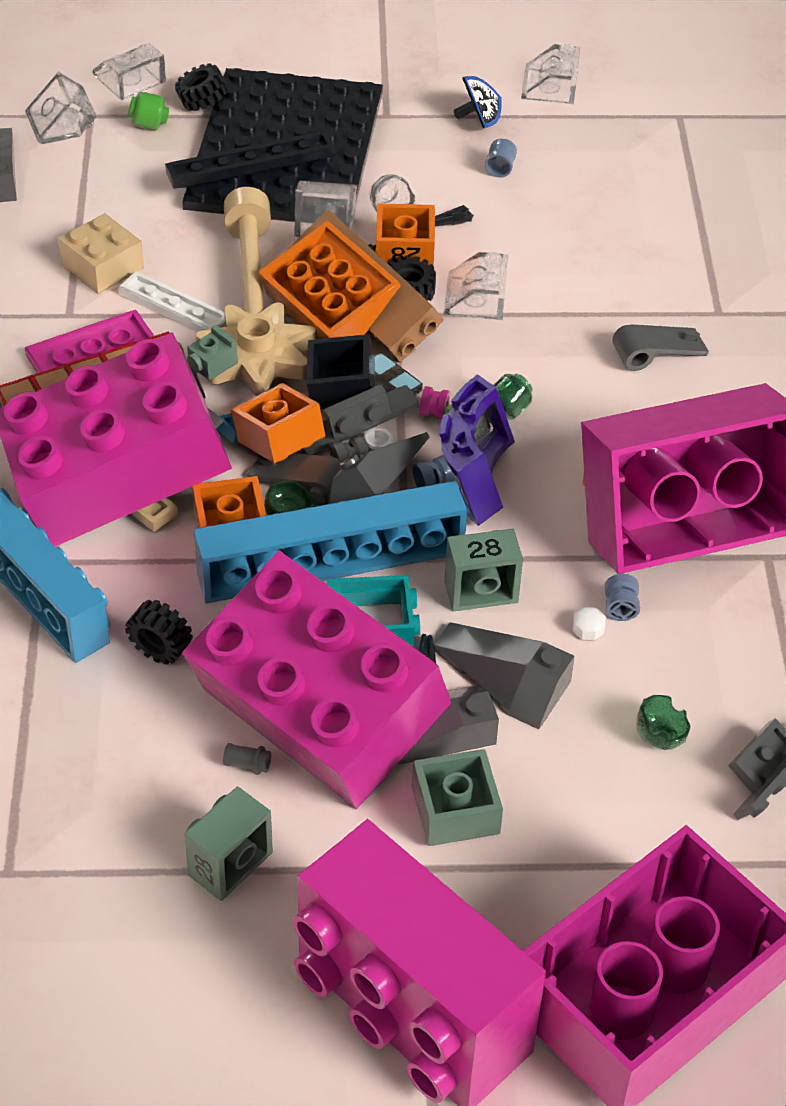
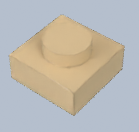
(157, 514)

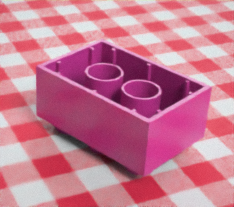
(110, 440)
(686, 477)
(318, 678)
(416, 967)
(656, 968)

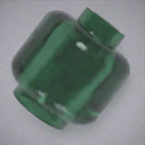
(514, 394)

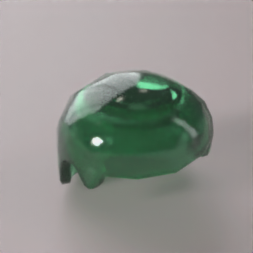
(287, 497)
(661, 723)

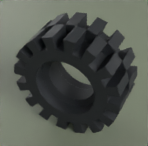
(201, 87)
(419, 272)
(159, 632)

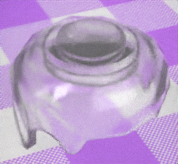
(391, 190)

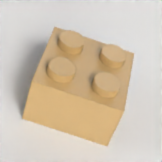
(101, 253)

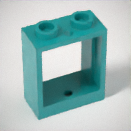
(382, 591)

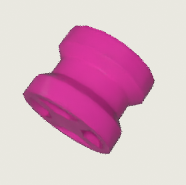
(434, 402)

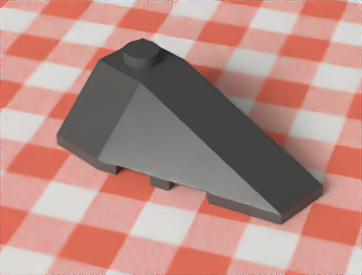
(463, 726)

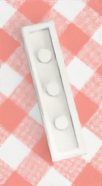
(171, 302)

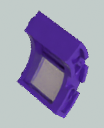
(472, 442)

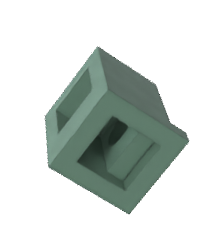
(212, 353)

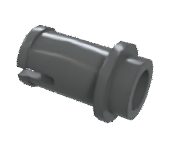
(247, 758)

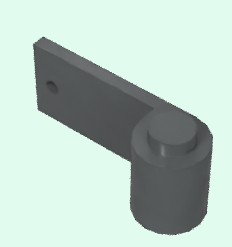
(640, 343)
(308, 470)

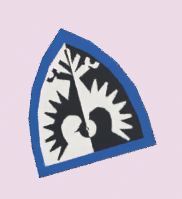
(483, 100)

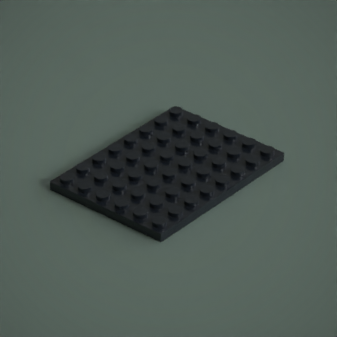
(281, 106)

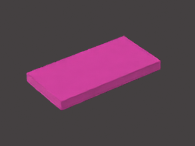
(88, 341)

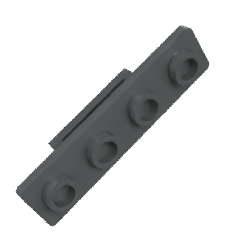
(362, 414)
(761, 768)

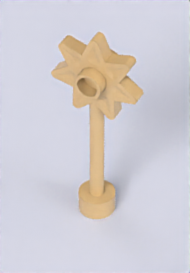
(262, 339)

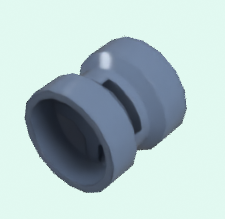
(500, 157)
(432, 473)
(621, 602)

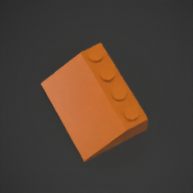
(329, 284)

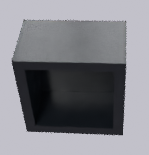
(339, 368)

